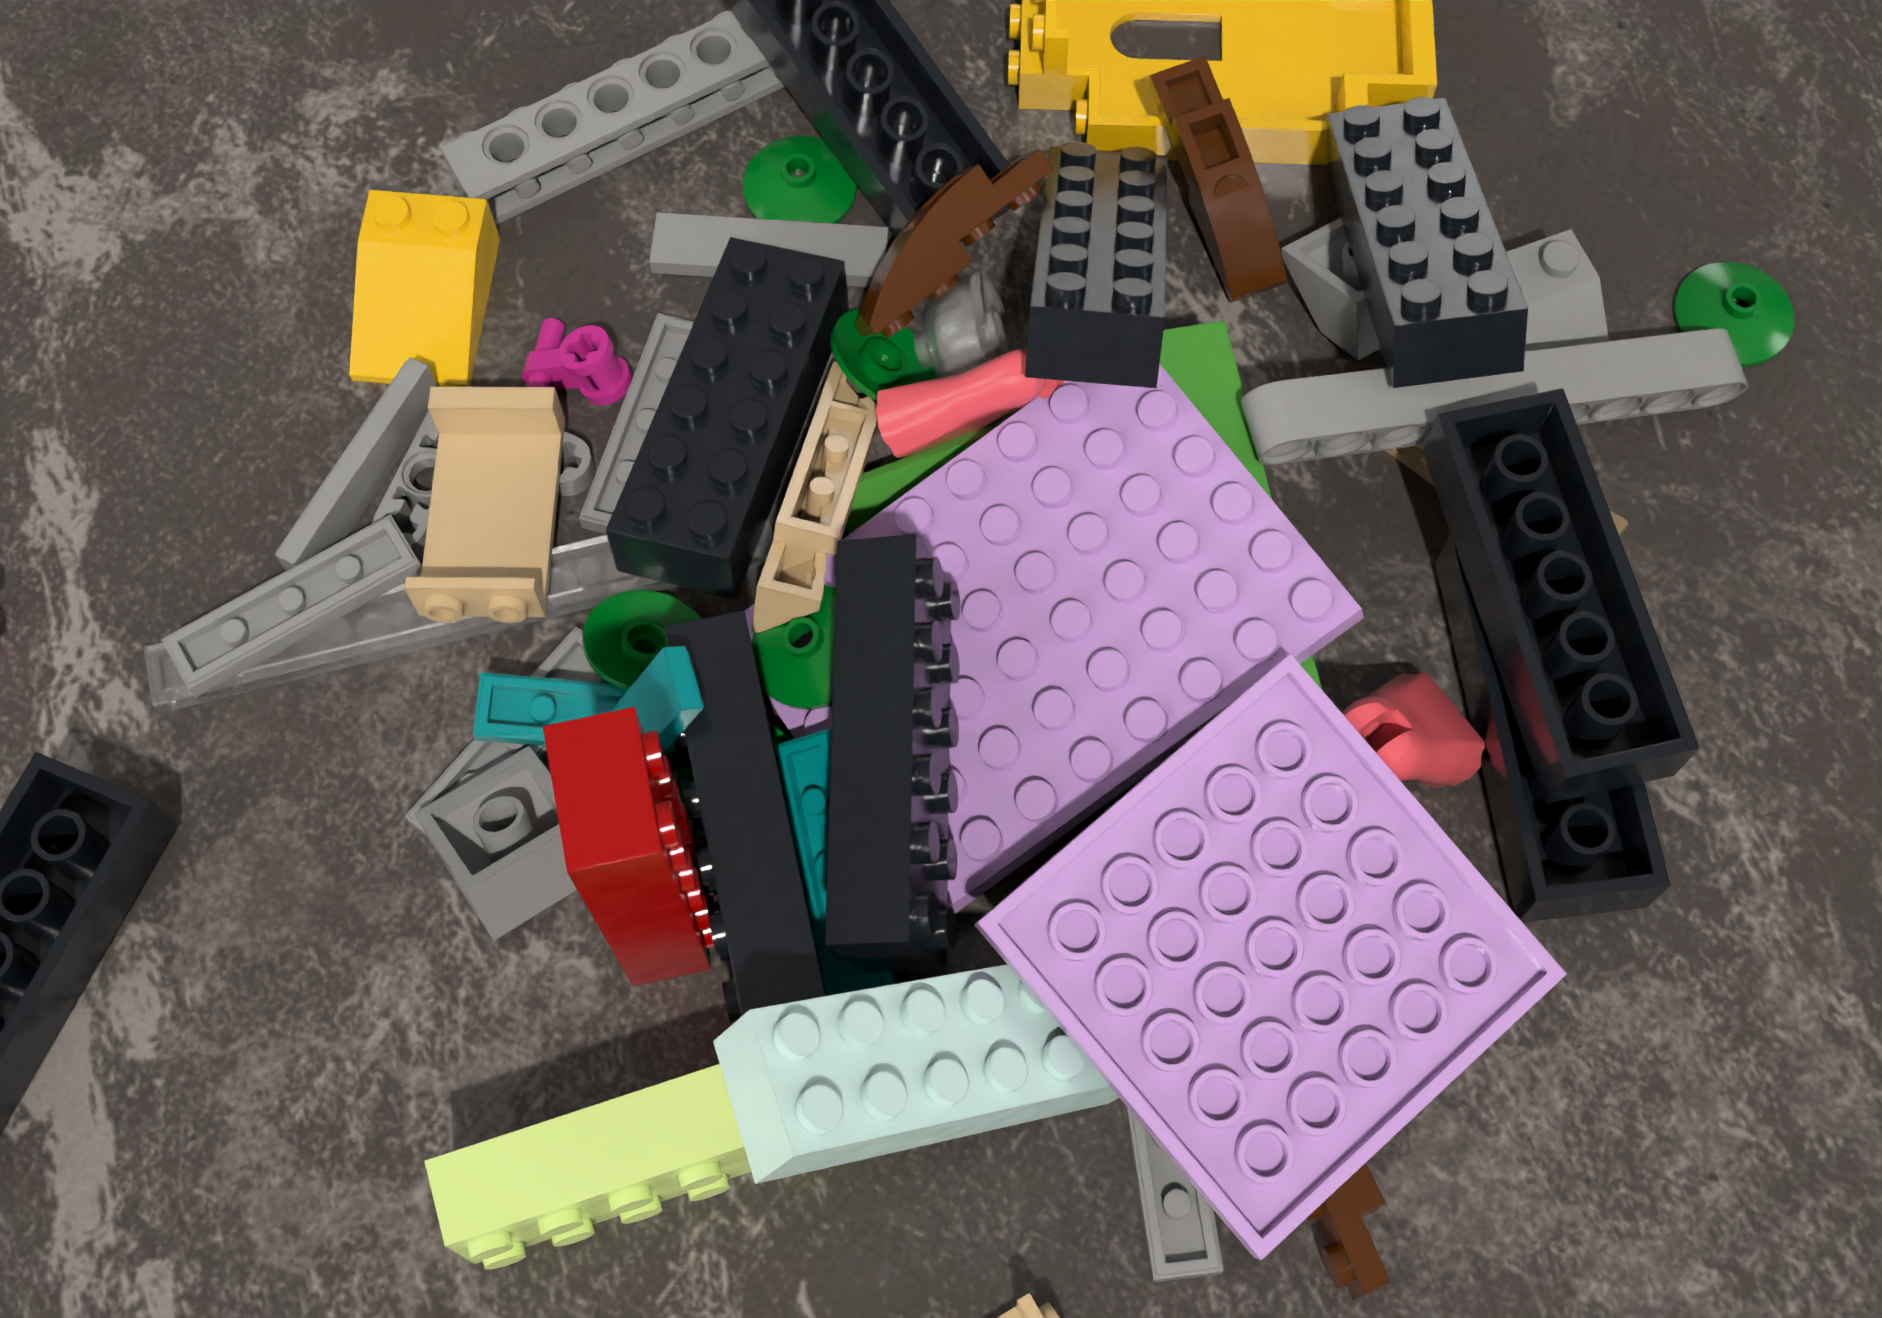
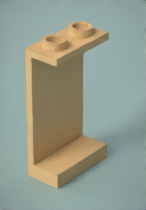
(491, 504)

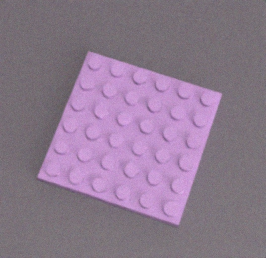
(1271, 954)

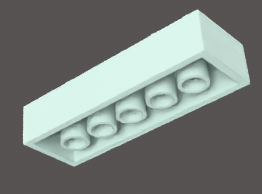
(897, 1070)

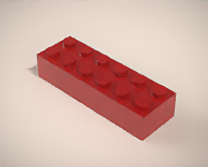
(630, 844)

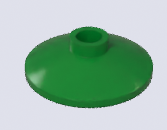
(819, 196)
(1757, 331)
(876, 361)
(627, 628)
(799, 675)

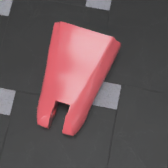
(949, 407)
(1418, 731)

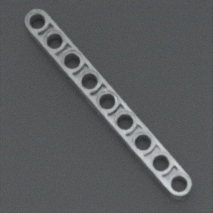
(1601, 382)

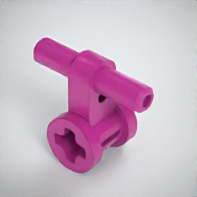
(577, 363)

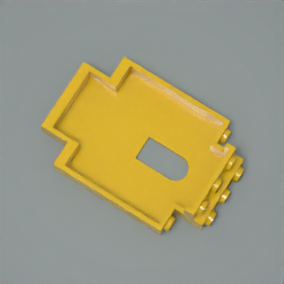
(1278, 65)

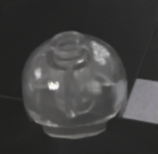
(963, 327)

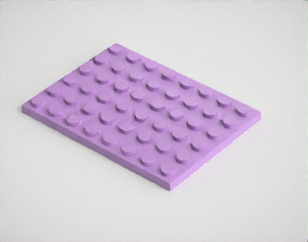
(1108, 606)

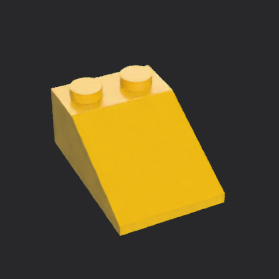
(421, 285)

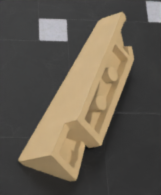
(816, 504)

